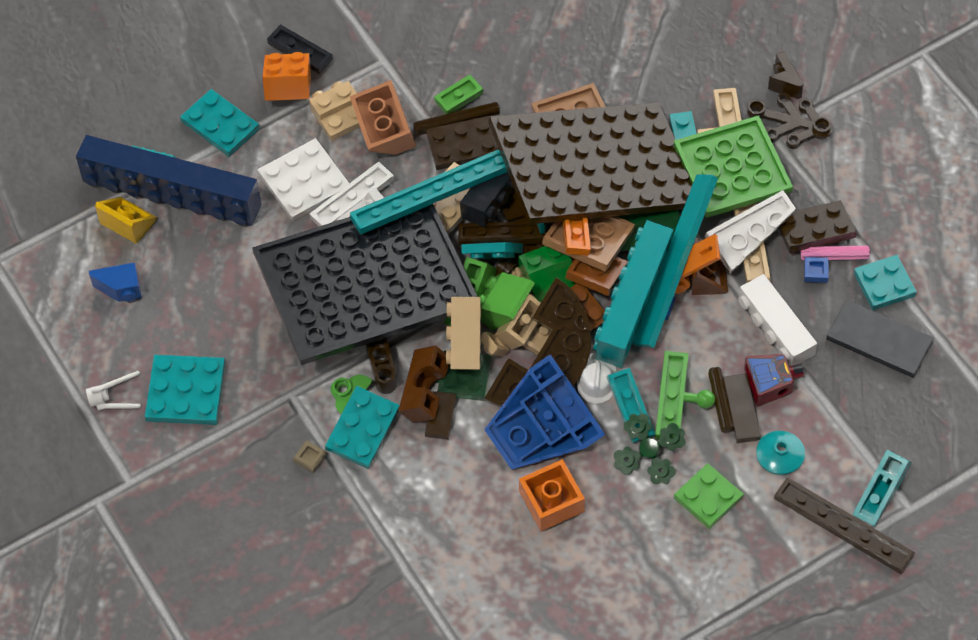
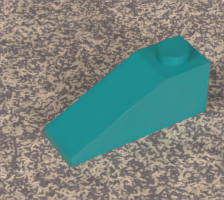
(882, 487)

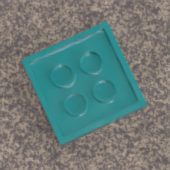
(185, 389)

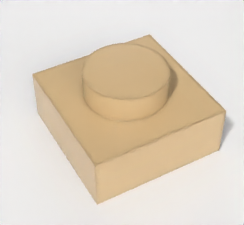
(493, 345)

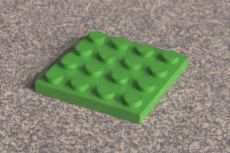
(740, 159)

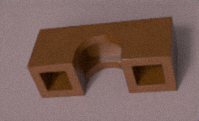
(417, 400)

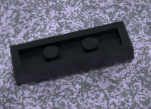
(290, 42)

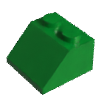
(543, 267)

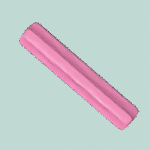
(837, 252)

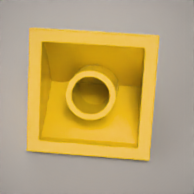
(124, 218)

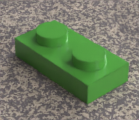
(458, 95)

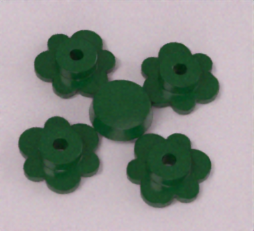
(649, 448)

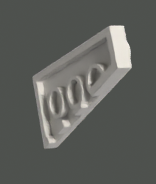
(750, 229)

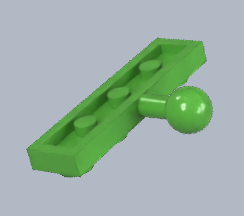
(673, 392)

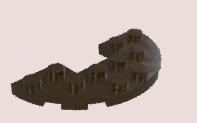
(567, 343)

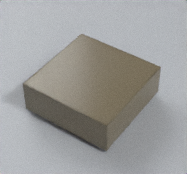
(309, 456)

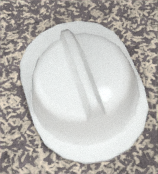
(593, 382)

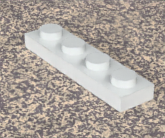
(352, 194)

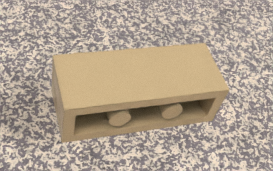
(464, 333)

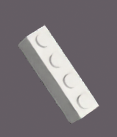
(777, 320)

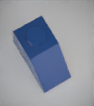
(118, 282)

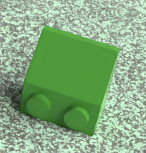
(503, 299)

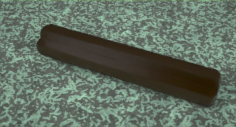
(721, 400)

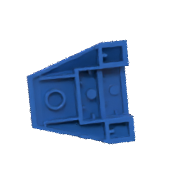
(542, 418)

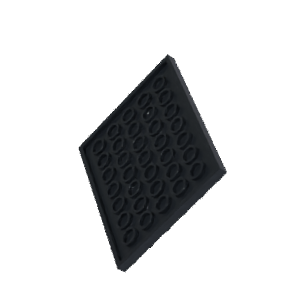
(358, 288)

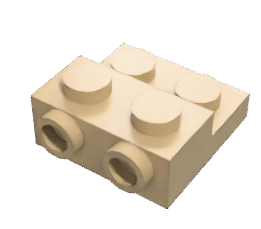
(335, 110)

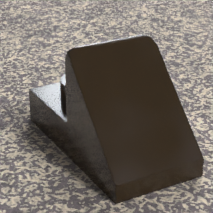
(785, 77)

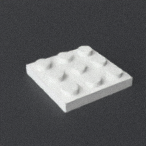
(303, 179)

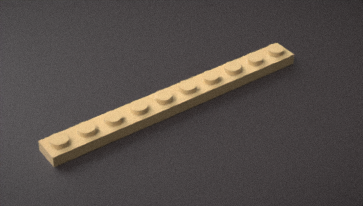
(728, 112)

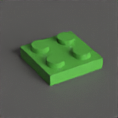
(708, 496)

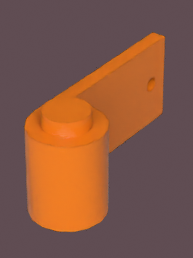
(701, 255)

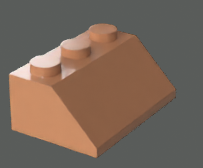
(383, 119)

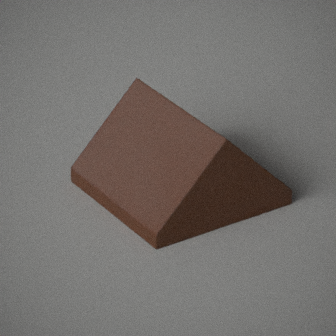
(710, 279)

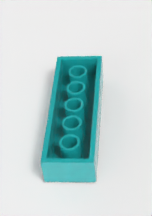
(632, 294)

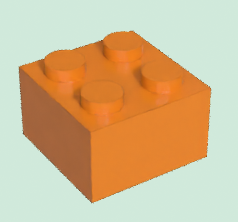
(286, 76)
(551, 495)

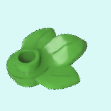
(350, 384)

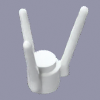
(99, 394)

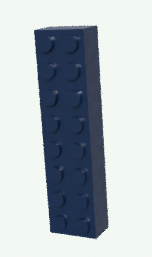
(169, 180)

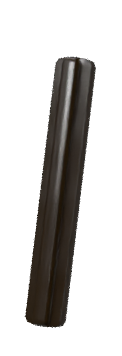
(458, 116)

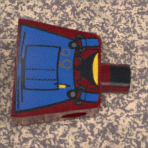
(771, 377)

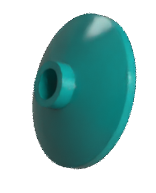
(778, 461)

